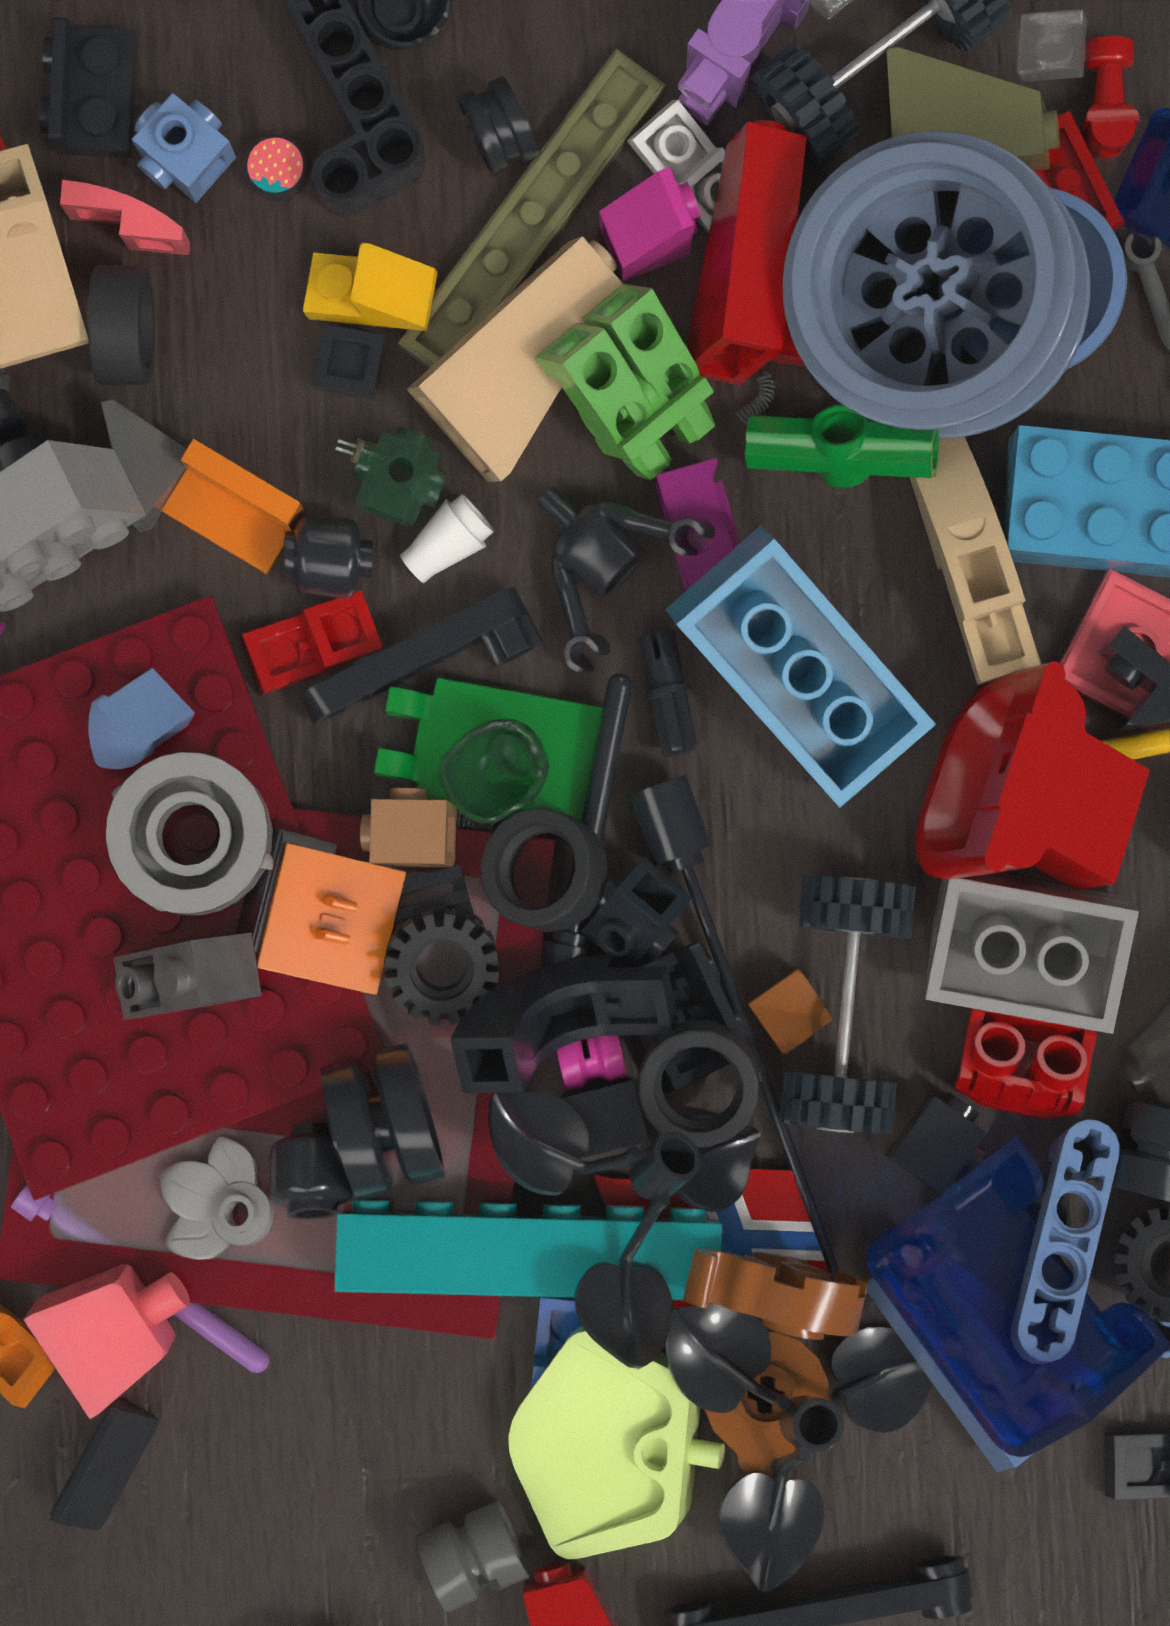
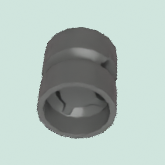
(472, 1556)

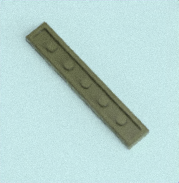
(538, 205)

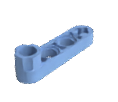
(1072, 1243)

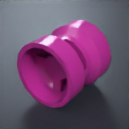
(604, 1063)

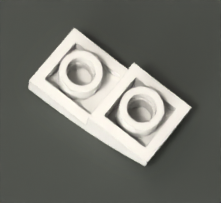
(679, 143)

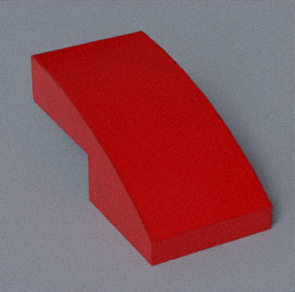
(311, 643)

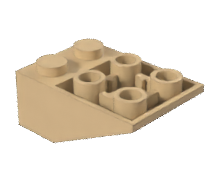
(35, 288)

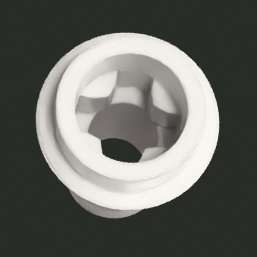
(447, 538)

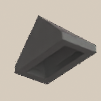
(147, 458)

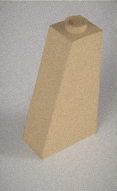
(489, 385)

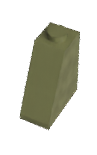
(951, 98)

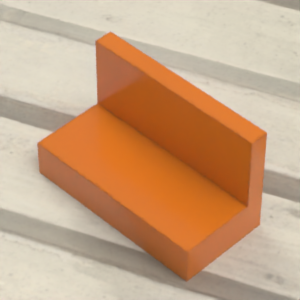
(232, 507)

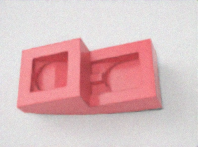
(140, 224)

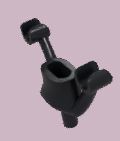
(603, 556)

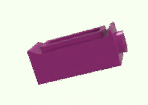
(693, 494)

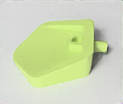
(607, 1450)

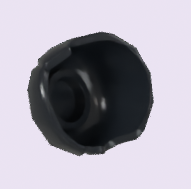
(402, 22)

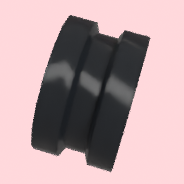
(498, 126)

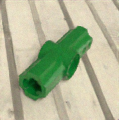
(840, 447)

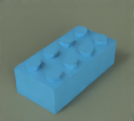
(1088, 501)
(800, 666)

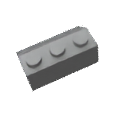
(1031, 949)

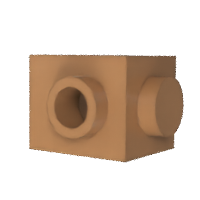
(410, 830)

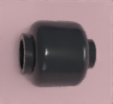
(326, 557)
(308, 1173)

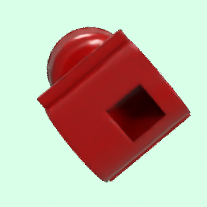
(1109, 120)

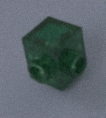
(396, 500)

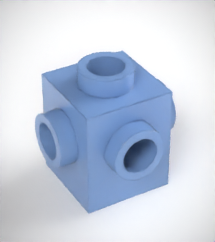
(182, 146)

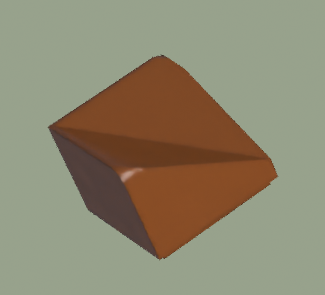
(789, 1011)

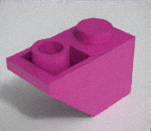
(650, 225)

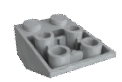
(56, 510)

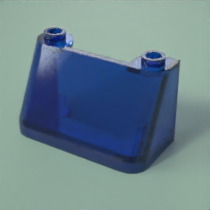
(957, 1284)

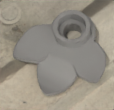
(206, 1200)

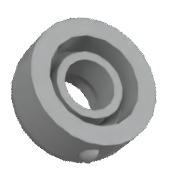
(138, 823)

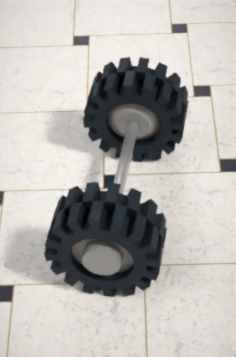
(807, 99)
(856, 909)

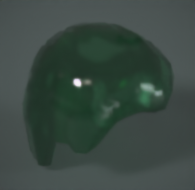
(494, 770)

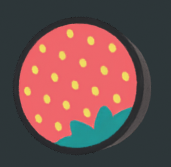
(276, 167)

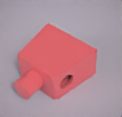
(106, 1331)

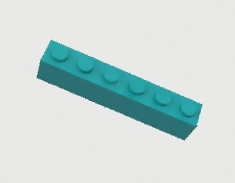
(506, 1251)

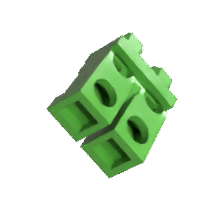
(631, 379)

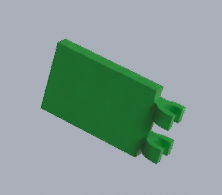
(563, 726)

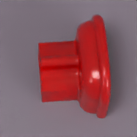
(1028, 787)

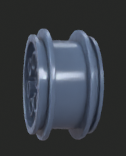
(889, 194)

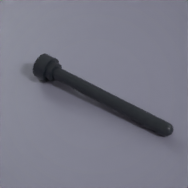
(571, 942)

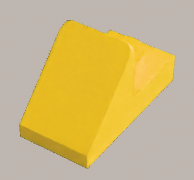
(370, 289)

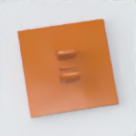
(330, 919)

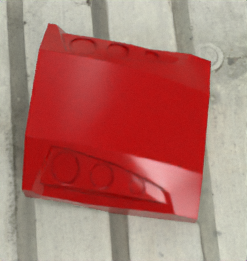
(1025, 1064)

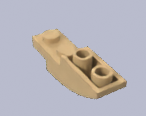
(975, 564)

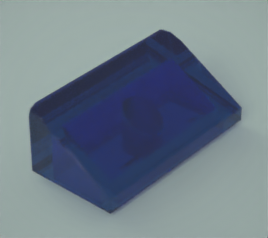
(1145, 189)

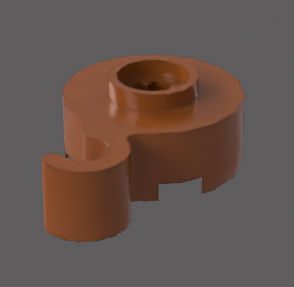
(779, 1290)
(756, 1431)

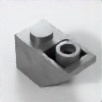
(187, 976)

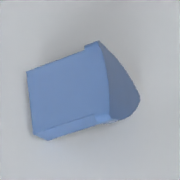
(135, 721)

